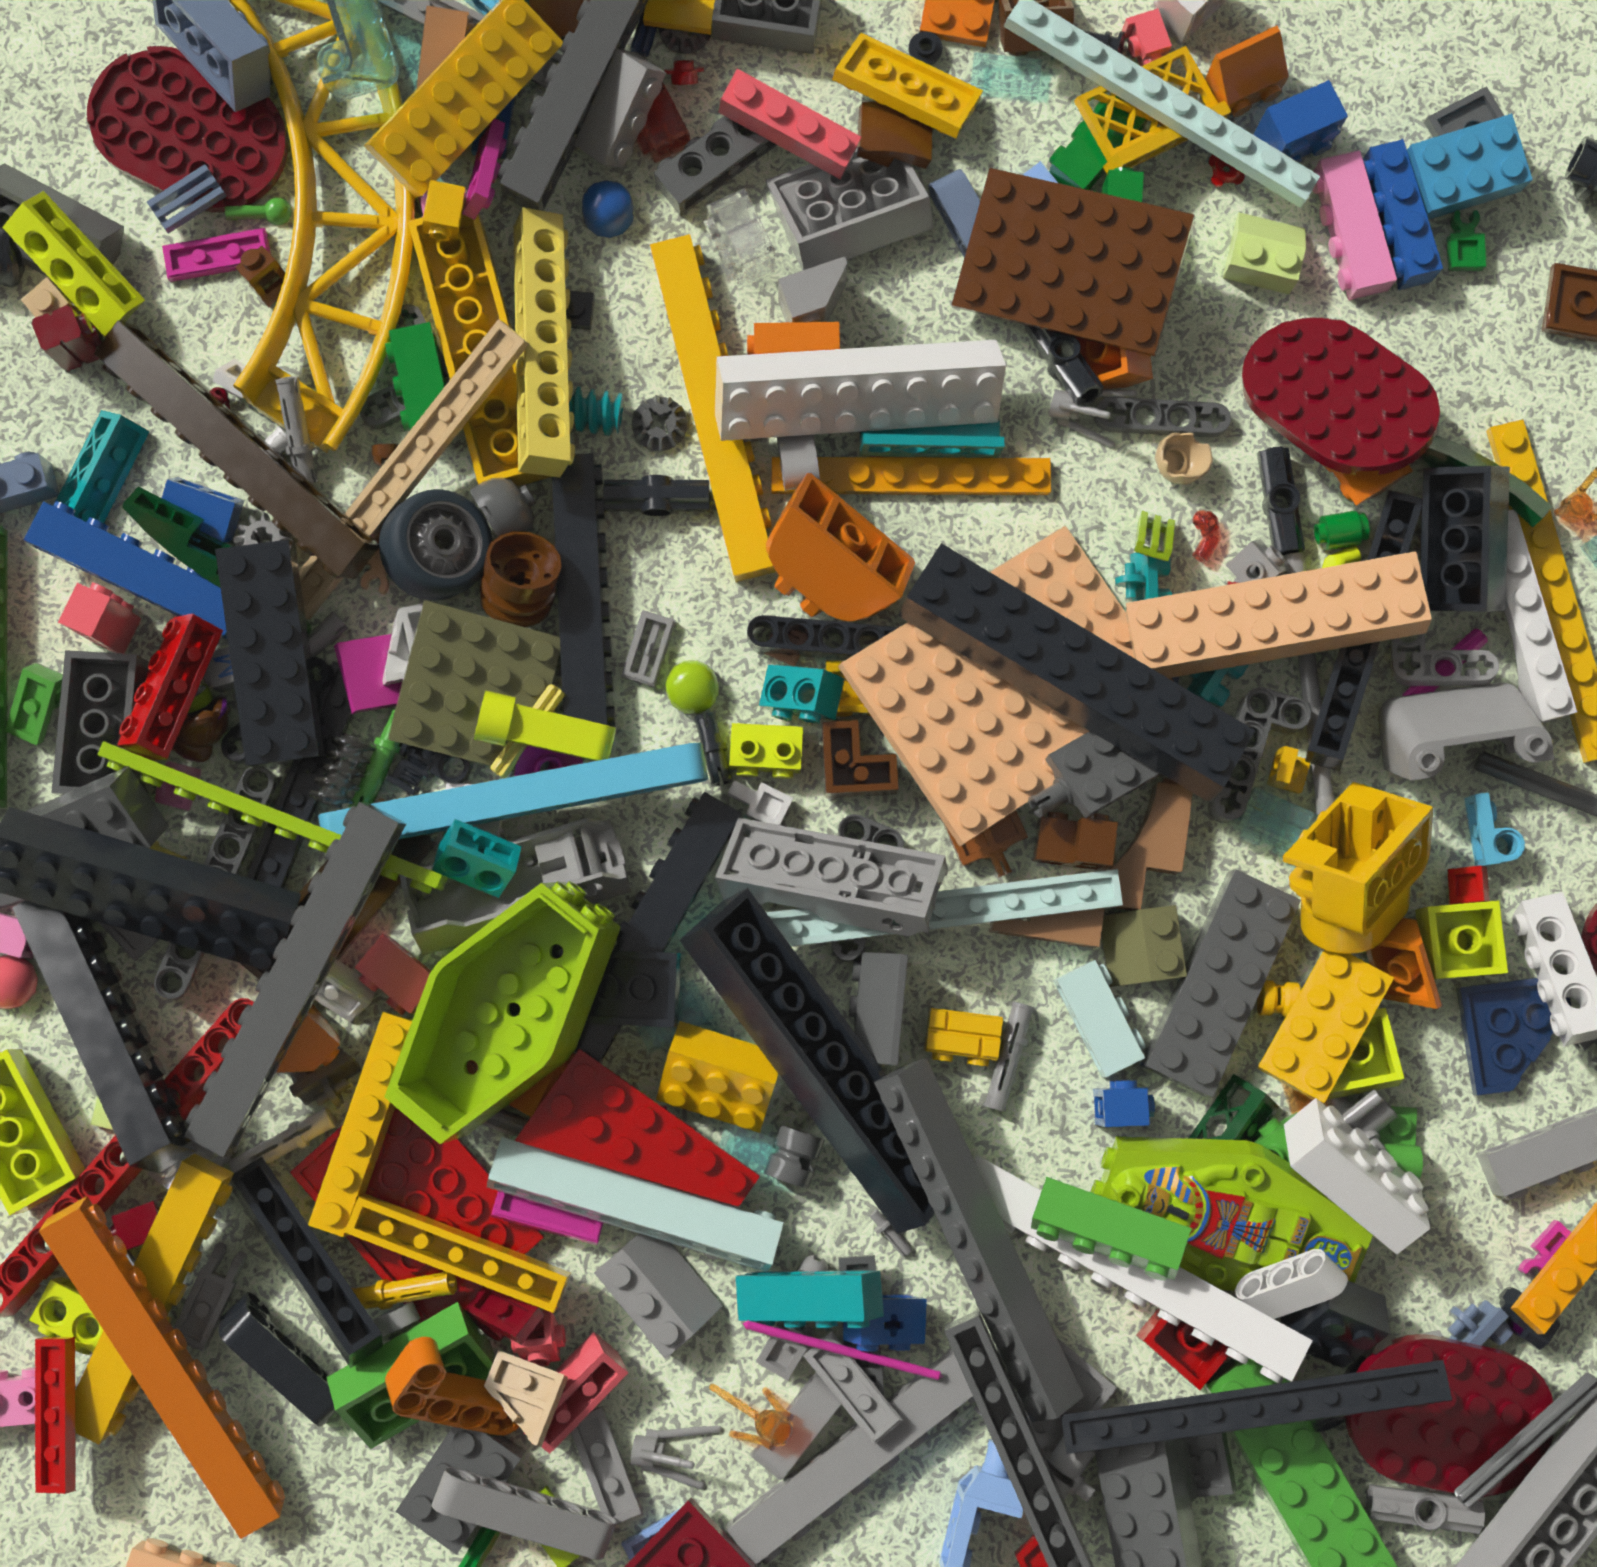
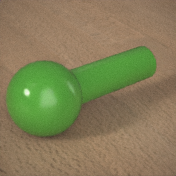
(275, 210)

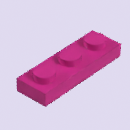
(485, 169)

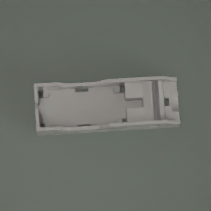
(821, 868)
(460, 910)

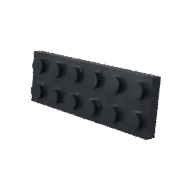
(635, 990)

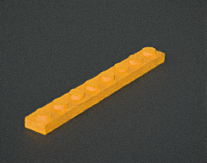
(928, 476)

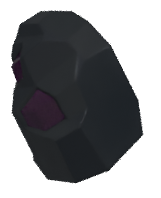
(1519, 1327)

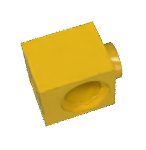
(443, 210)

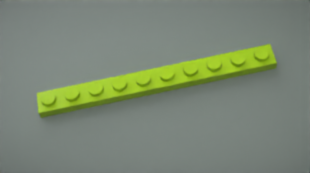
(257, 813)

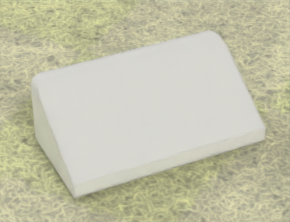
(344, 992)

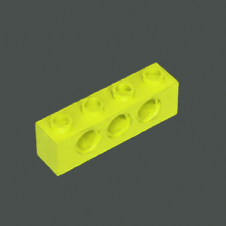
(73, 262)

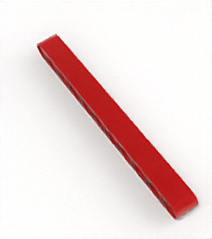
(108, 1165)

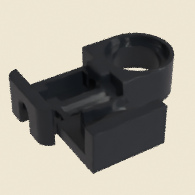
(417, 765)

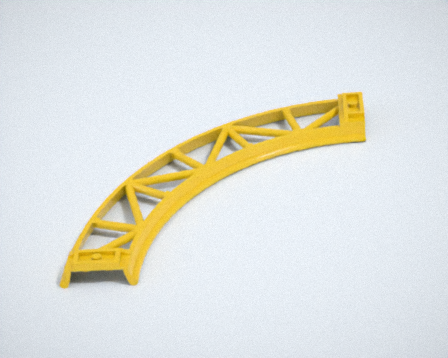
(325, 420)

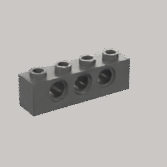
(687, 191)

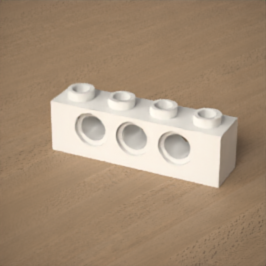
(1554, 916)

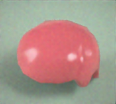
(17, 981)

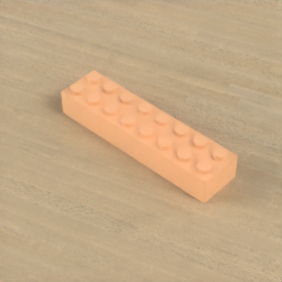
(1280, 616)

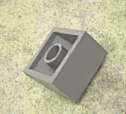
(812, 292)

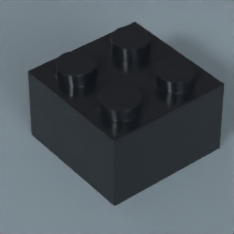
(1343, 1325)

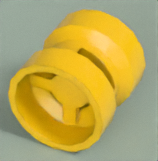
(1277, 998)

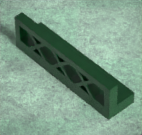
(1248, 1117)

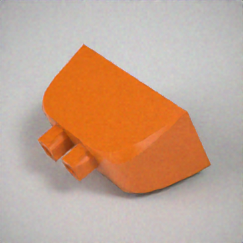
(835, 556)

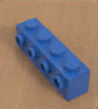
(1402, 215)

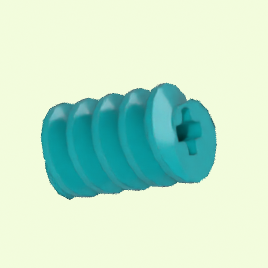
(596, 412)

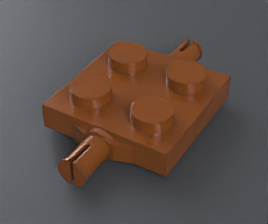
(992, 843)

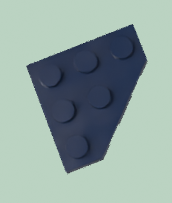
(1502, 1032)

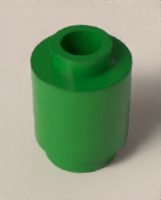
(1341, 530)

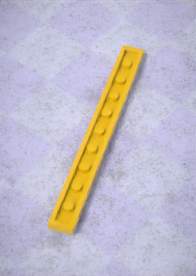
(1513, 449)

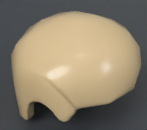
(1183, 458)

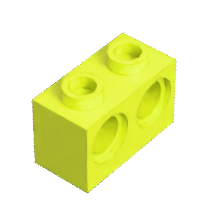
(75, 1319)

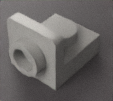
(783, 1355)

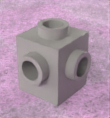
(1255, 557)

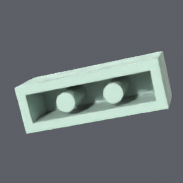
(1100, 1018)

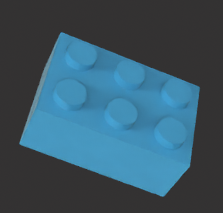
(1470, 166)

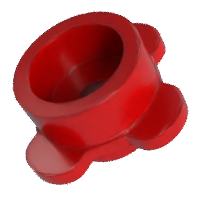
(684, 72)
(1220, 176)

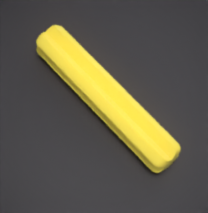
(511, 752)

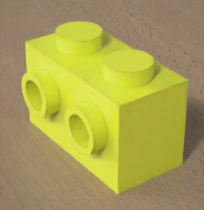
(766, 750)

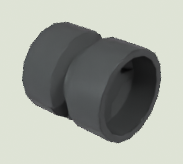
(794, 1156)

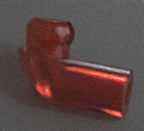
(1210, 533)

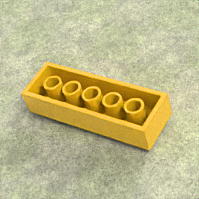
(463, 94)

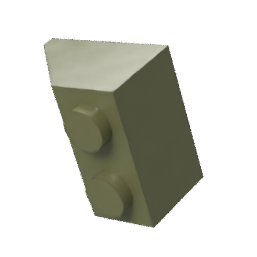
(1143, 946)

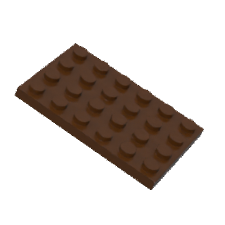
(1073, 261)

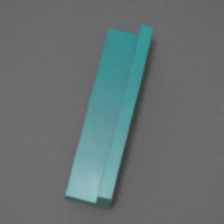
(950, 441)
(102, 466)

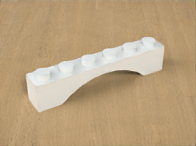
(1538, 660)

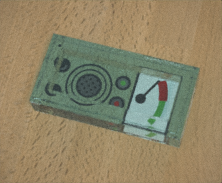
(1006, 74)

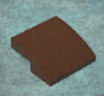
(892, 135)

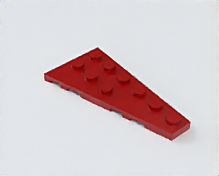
(616, 1126)

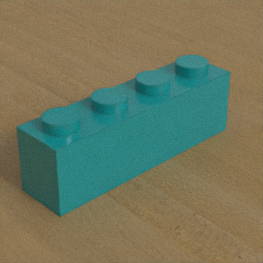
(810, 1297)

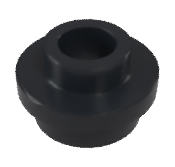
(928, 57)

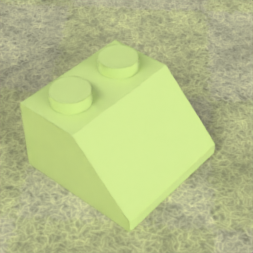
(1265, 253)

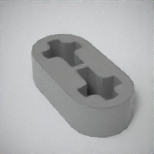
(397, 1318)

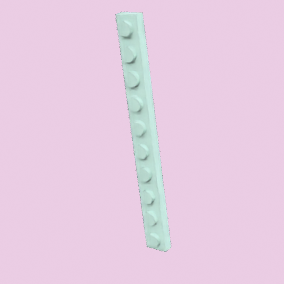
(1162, 101)
(973, 906)

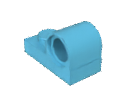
(1481, 819)

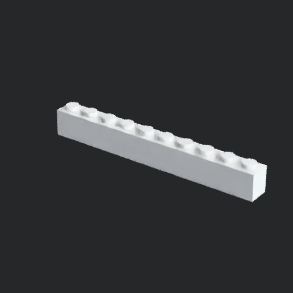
(1185, 1299)

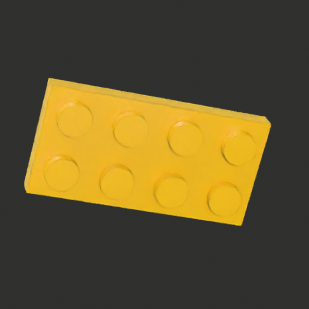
(907, 85)
(1325, 1024)

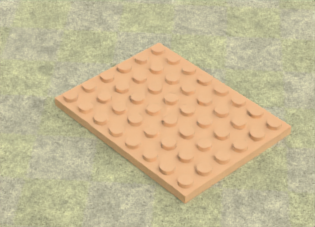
(961, 728)

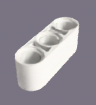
(1292, 1284)

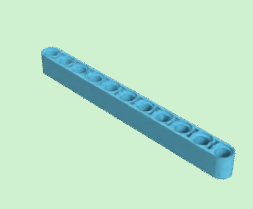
(541, 791)

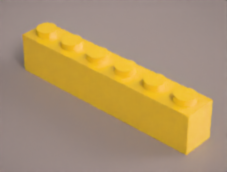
(362, 1130)
(458, 1252)

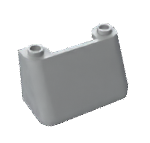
(1422, 724)

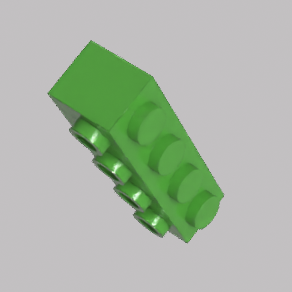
(1110, 1229)

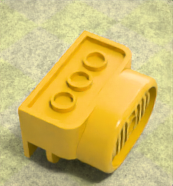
(1359, 867)

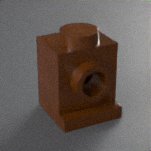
(258, 269)

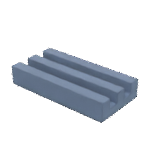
(180, 187)

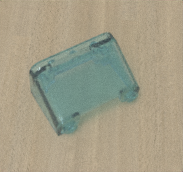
(363, 55)

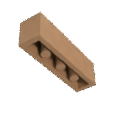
(441, 35)

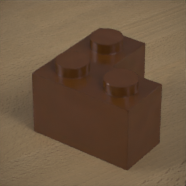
(848, 772)
(1075, 844)

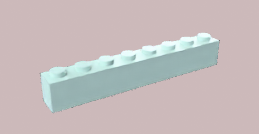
(636, 1204)

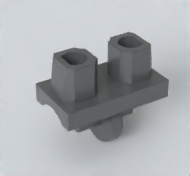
(325, 1082)

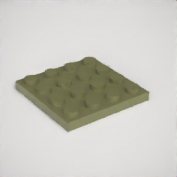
(451, 667)

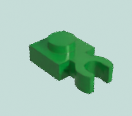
(1465, 247)

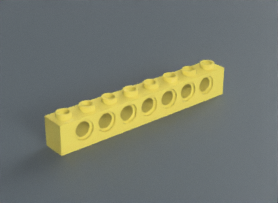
(541, 316)

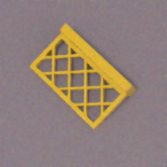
(1157, 139)

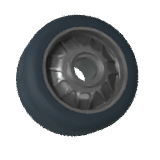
(414, 558)

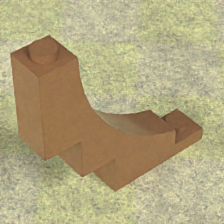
(1155, 848)

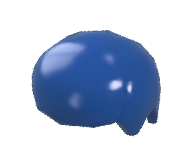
(607, 208)

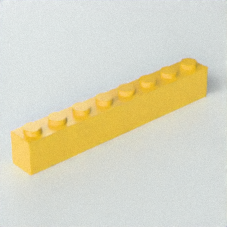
(165, 1261)

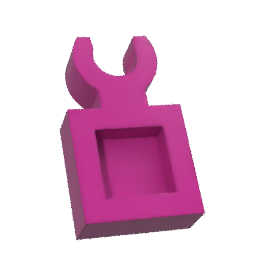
(1545, 1246)

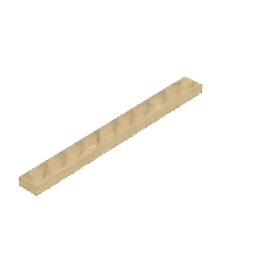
(421, 448)

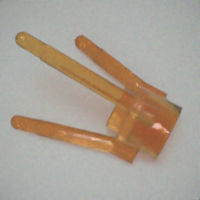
(1578, 504)
(772, 1426)

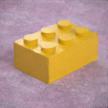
(717, 1077)

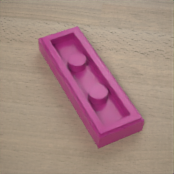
(211, 254)

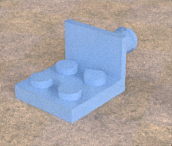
(981, 1487)

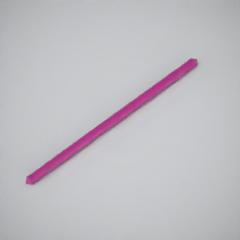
(843, 1350)

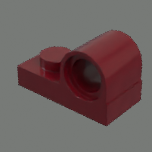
(503, 1315)

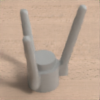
(1065, 408)
(650, 1453)

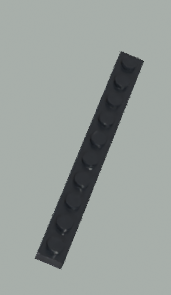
(1257, 1407)

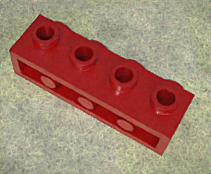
(169, 687)

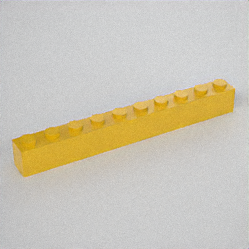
(728, 460)

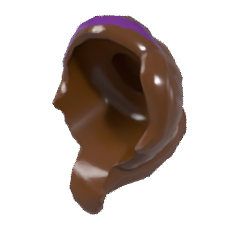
(203, 730)

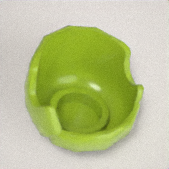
(692, 687)

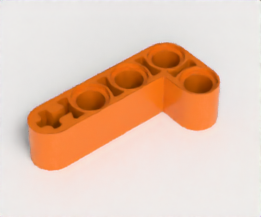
(426, 1392)

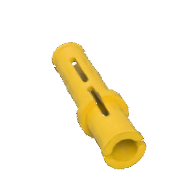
(386, 1293)

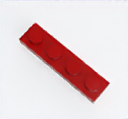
(55, 1415)

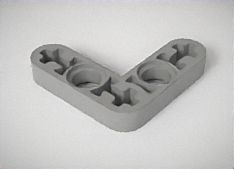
(1426, 660)

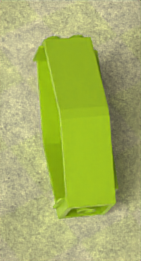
(469, 1018)

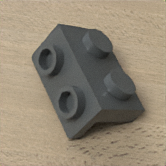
(1208, 1466)

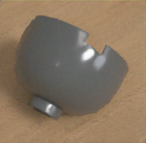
(505, 505)

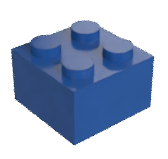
(1303, 122)

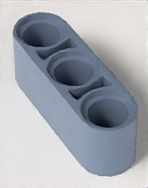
(957, 205)

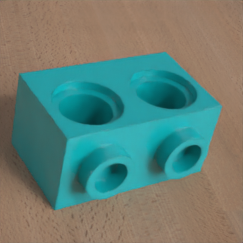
(801, 692)
(476, 858)

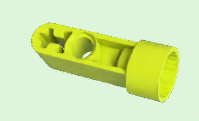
(505, 721)

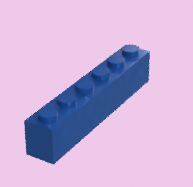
(125, 563)

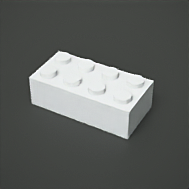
(1356, 1175)

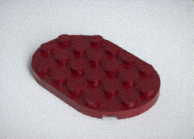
(164, 121)
(1340, 396)
(1450, 1440)

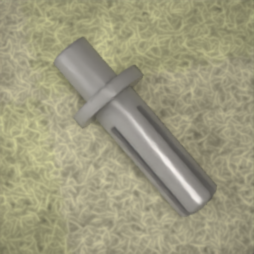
(885, 1227)

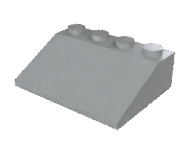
(849, 215)

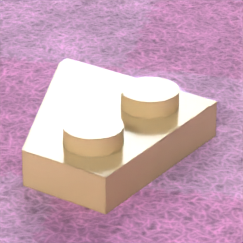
(526, 1393)

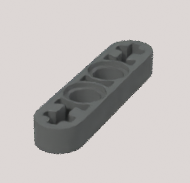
(1162, 423)

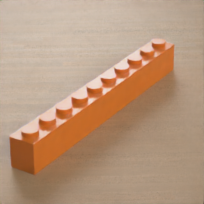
(163, 1366)

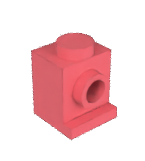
(1147, 36)

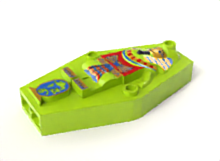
(1238, 1201)

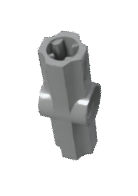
(1402, 1507)

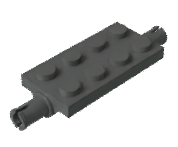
(1090, 776)

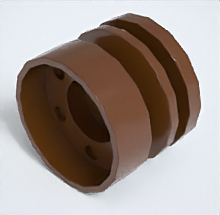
(520, 578)

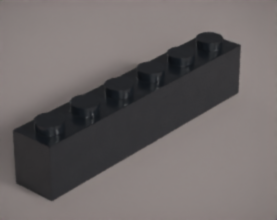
(306, 1262)

